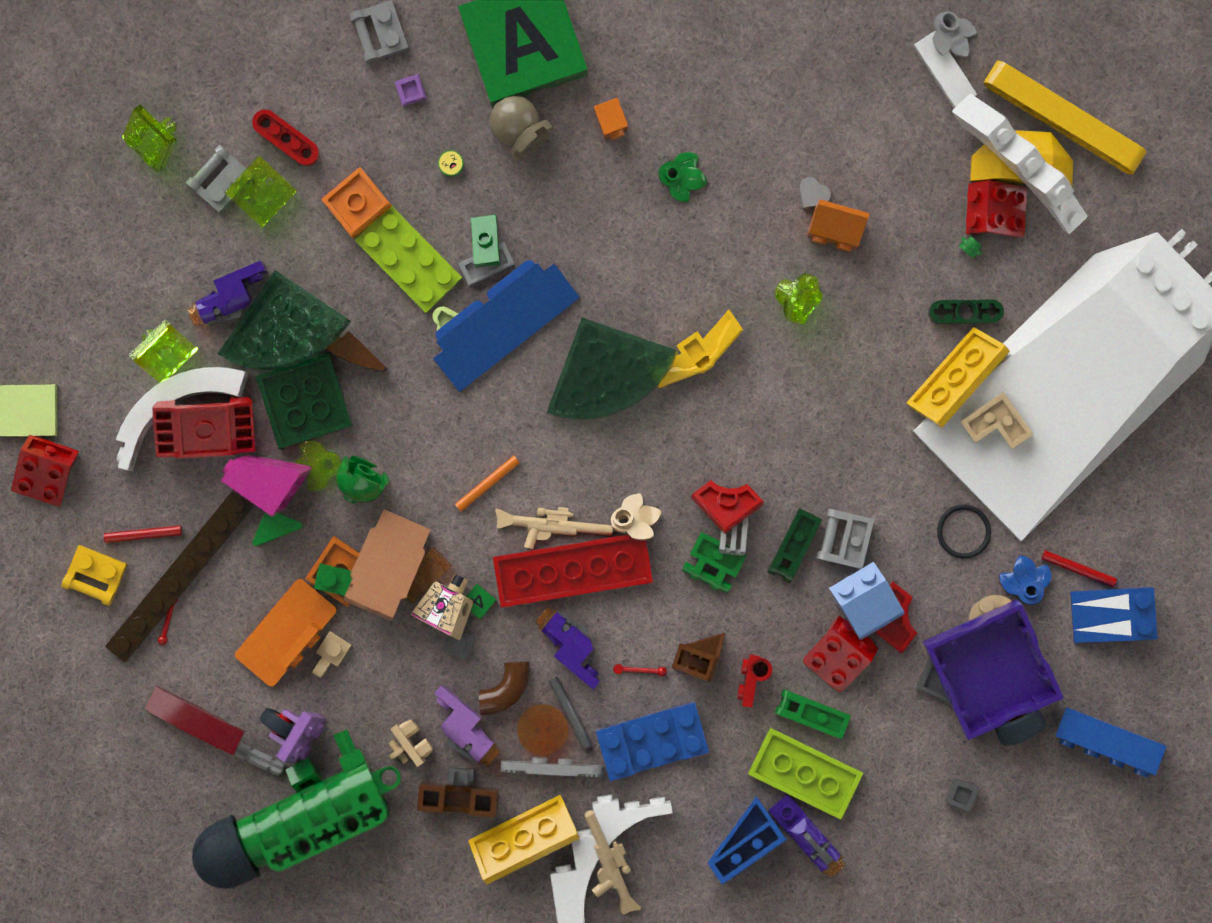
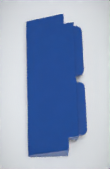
(492, 330)

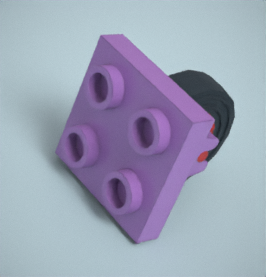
(293, 732)

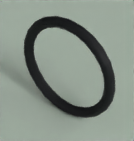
(940, 533)

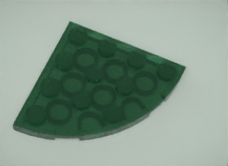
(282, 327)
(607, 372)

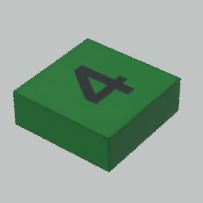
(481, 601)

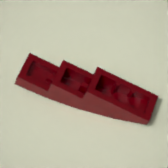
(195, 720)

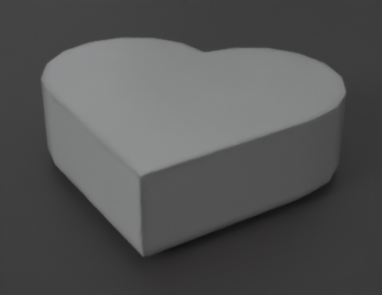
(812, 192)

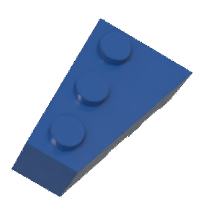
(746, 843)

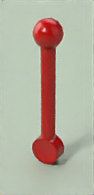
(162, 639)
(661, 671)

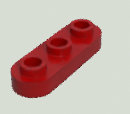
(278, 129)

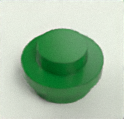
(971, 246)

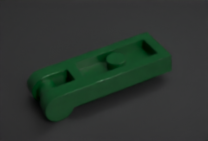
(795, 544)

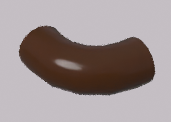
(507, 691)

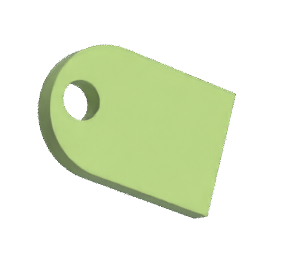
(28, 410)

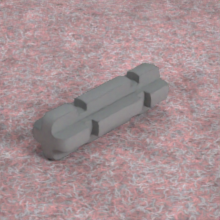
(260, 759)

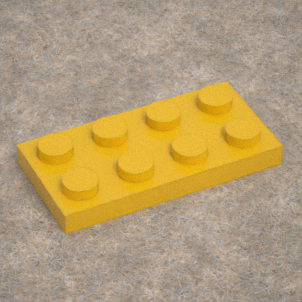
(958, 377)
(523, 839)

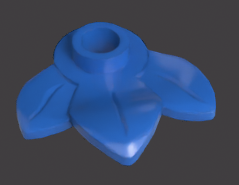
(1025, 577)

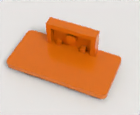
(286, 633)

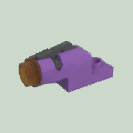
(461, 729)

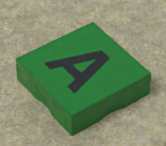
(522, 45)

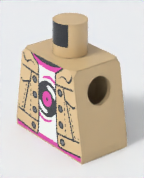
(445, 607)

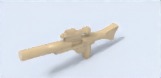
(555, 523)
(611, 860)

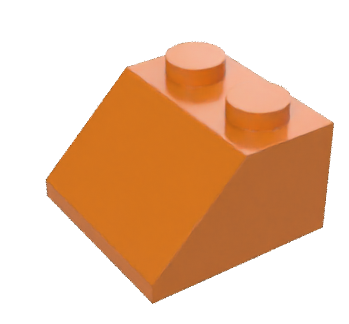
(837, 225)

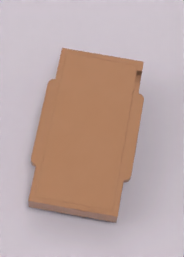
(387, 565)

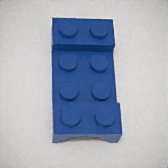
(652, 741)

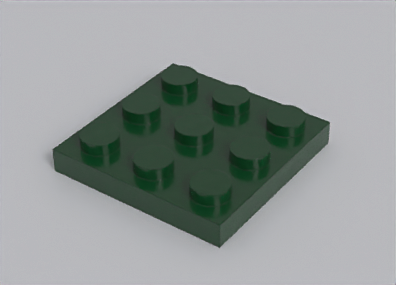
(304, 401)

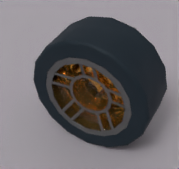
(1020, 728)

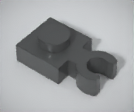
(460, 776)

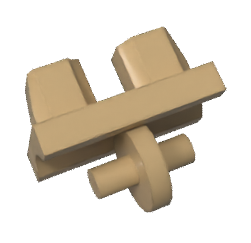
(416, 753)

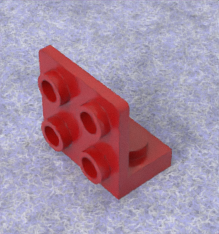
(43, 470)

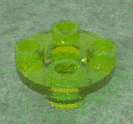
(798, 297)

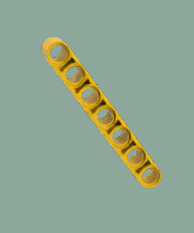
(1064, 117)

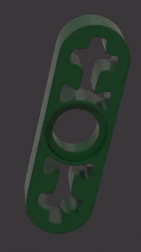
(985, 318)

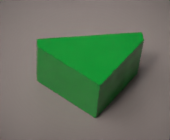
(275, 527)

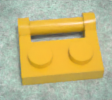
(97, 567)

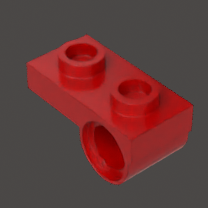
(747, 691)

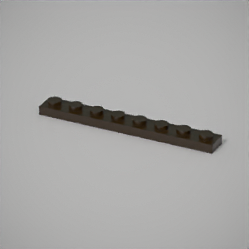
(179, 576)

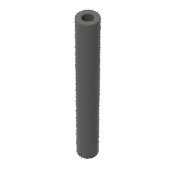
(570, 713)

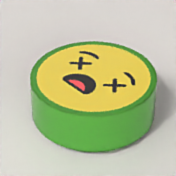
(450, 163)

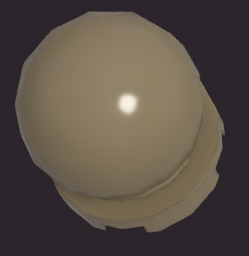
(517, 124)

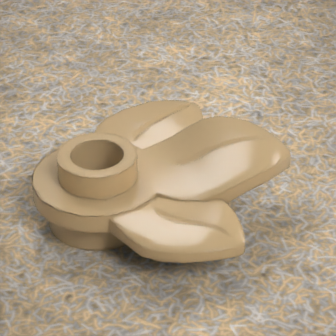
(639, 518)

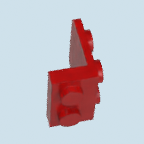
(996, 209)
(840, 655)

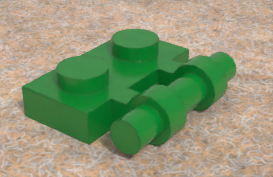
(707, 551)

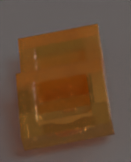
(430, 570)

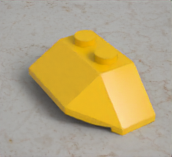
(988, 166)

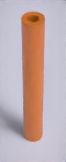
(487, 483)

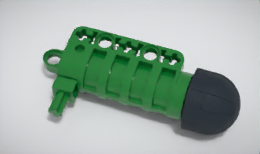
(234, 850)

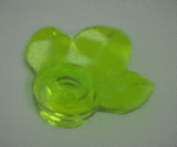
(314, 456)

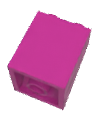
(265, 481)

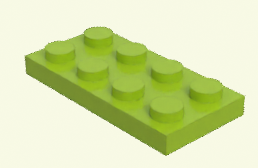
(408, 259)
(805, 773)

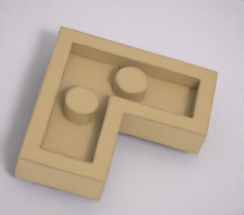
(997, 414)

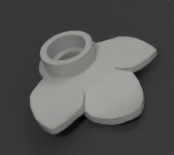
(954, 36)

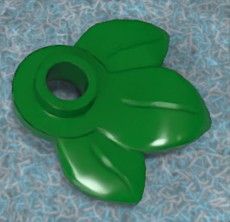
(686, 176)

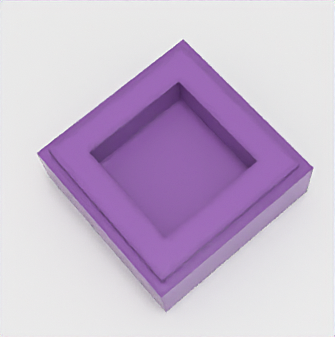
(410, 90)

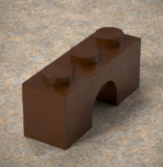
(457, 798)

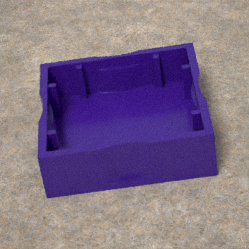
(992, 669)

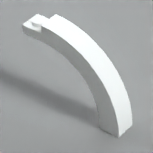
(175, 388)

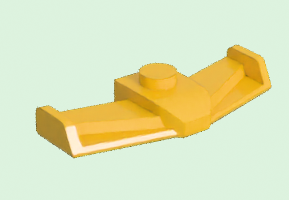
(701, 353)

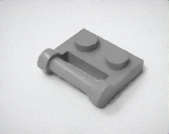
(387, 29)
(214, 193)
(854, 539)

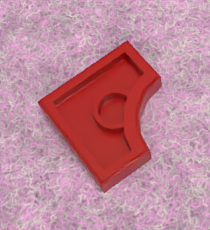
(727, 505)
(899, 632)

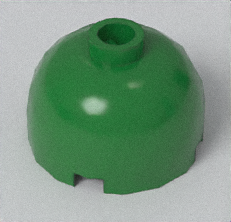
(359, 481)

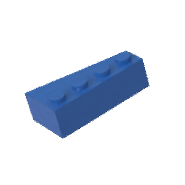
(1114, 742)

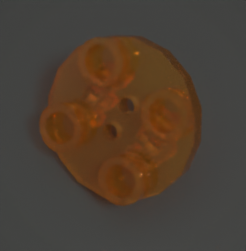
(545, 741)

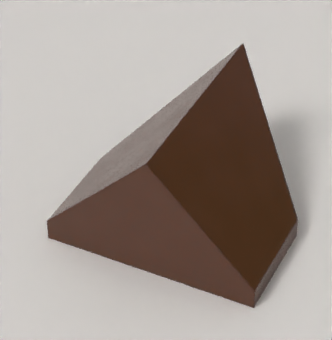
(699, 657)

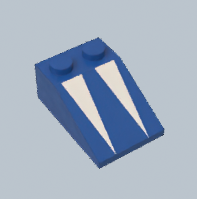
(1114, 615)

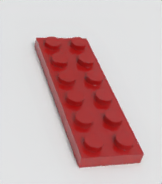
(571, 570)

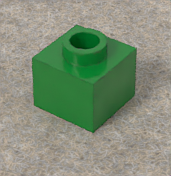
(303, 775)

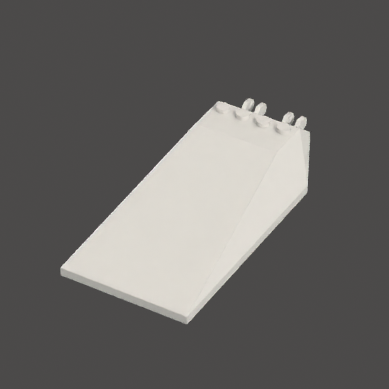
(1082, 377)

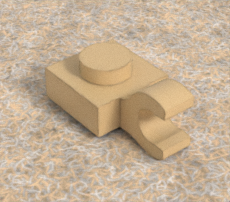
(332, 651)

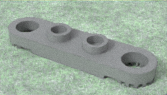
(563, 768)

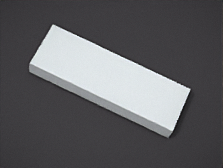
(944, 71)

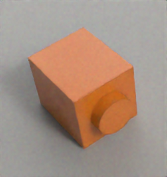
(611, 119)

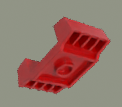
(203, 428)

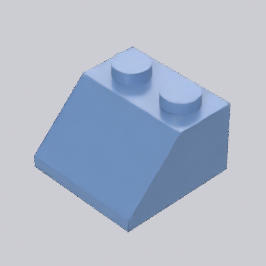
(866, 600)

